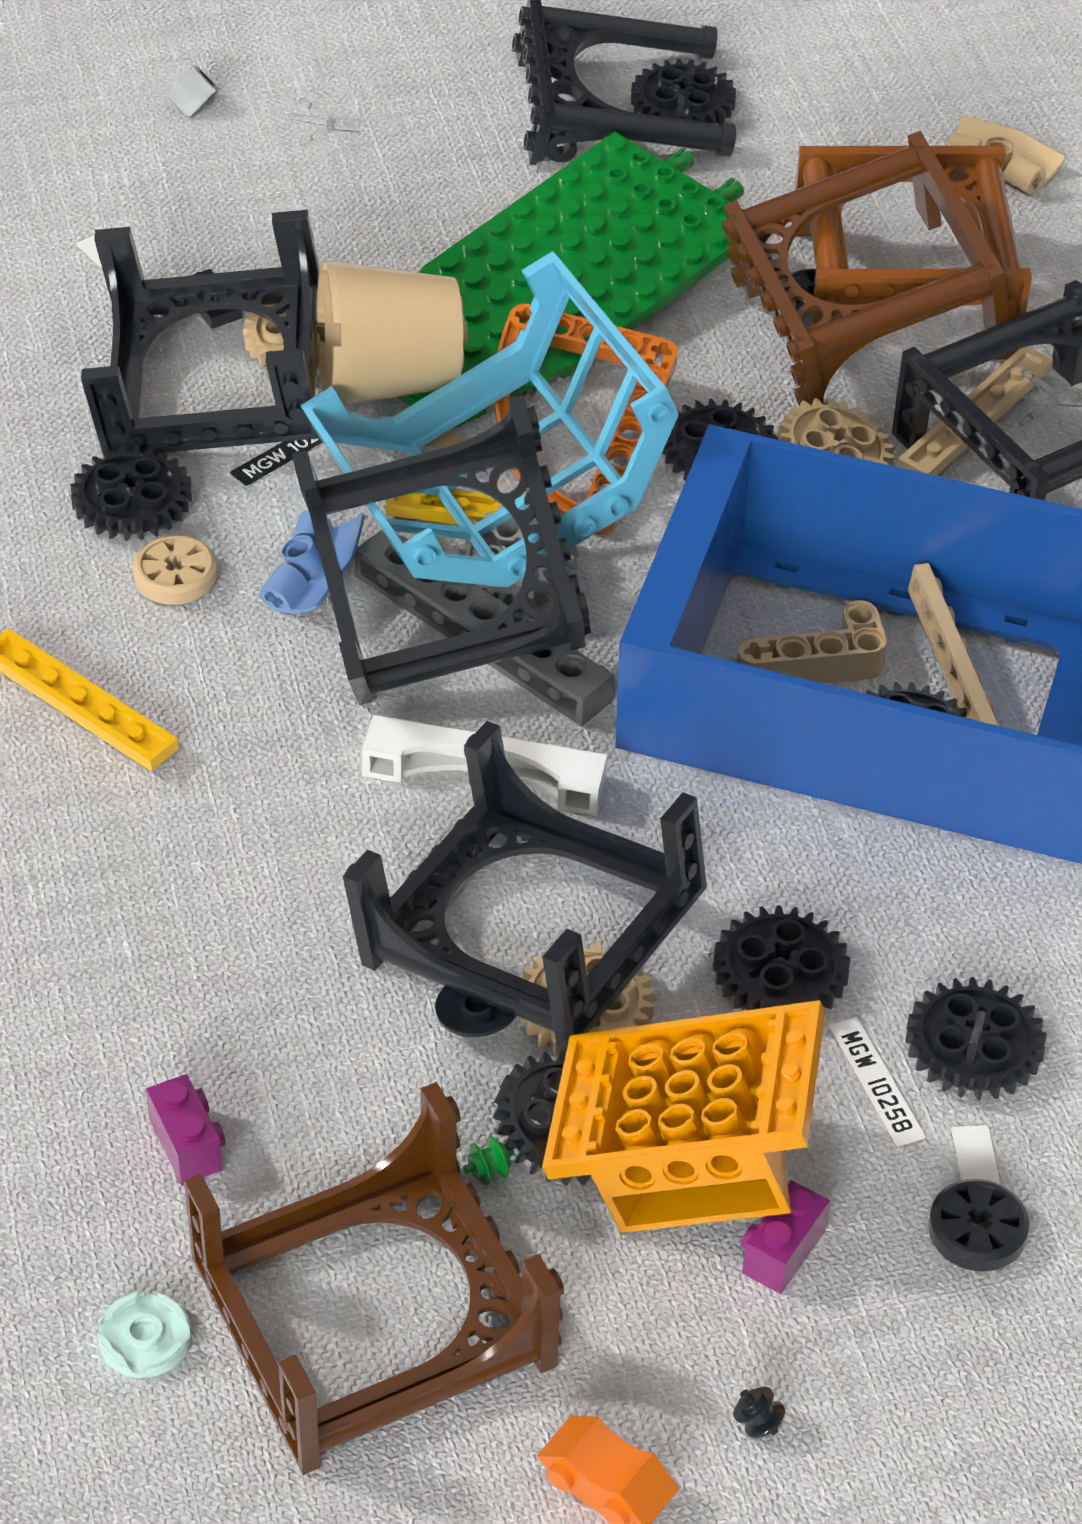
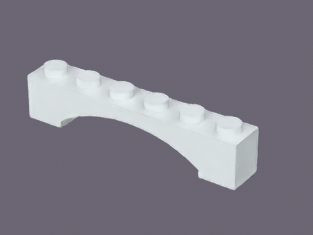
(406, 748)

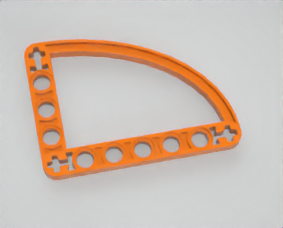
(646, 345)

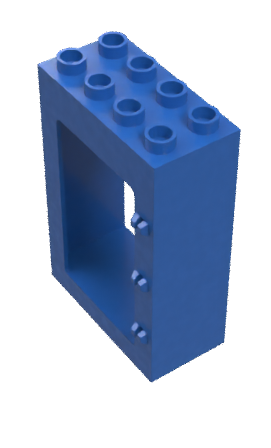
(855, 535)

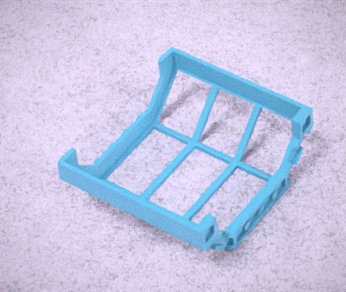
(481, 387)

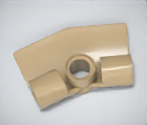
(1027, 160)

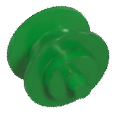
(488, 1160)

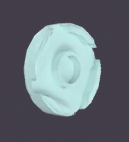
(144, 1334)

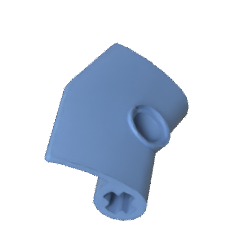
(301, 582)

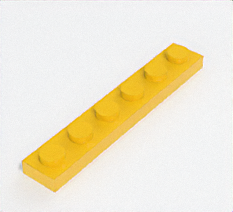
(85, 702)

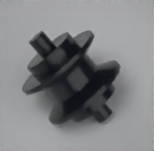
(759, 1412)

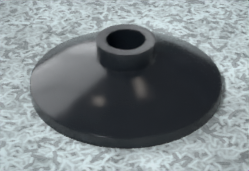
(469, 1016)

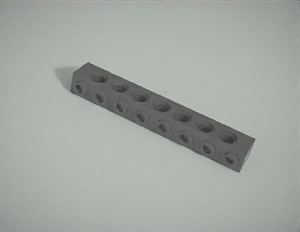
(554, 675)

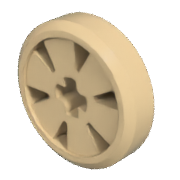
(156, 560)

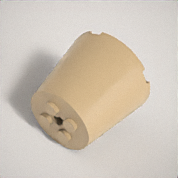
(387, 331)

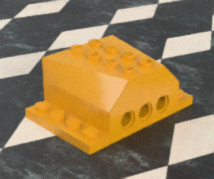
(688, 1114)

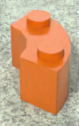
(607, 1472)

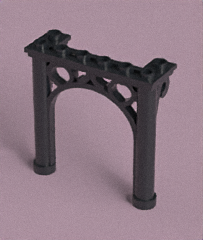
(549, 45)

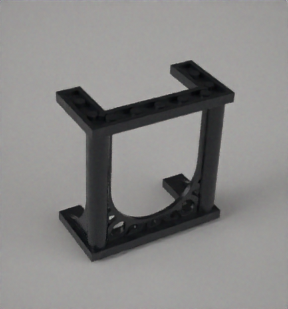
(926, 387)
(116, 390)
(502, 447)
(509, 807)

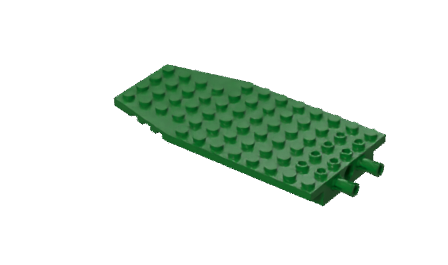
(617, 221)

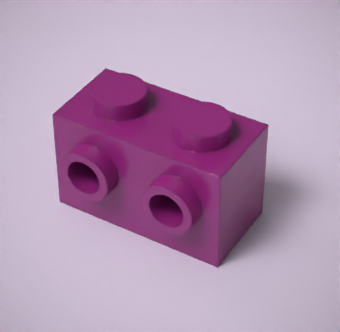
(184, 1128)
(784, 1241)

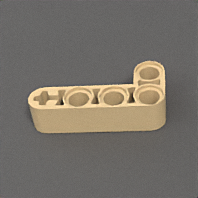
(824, 656)

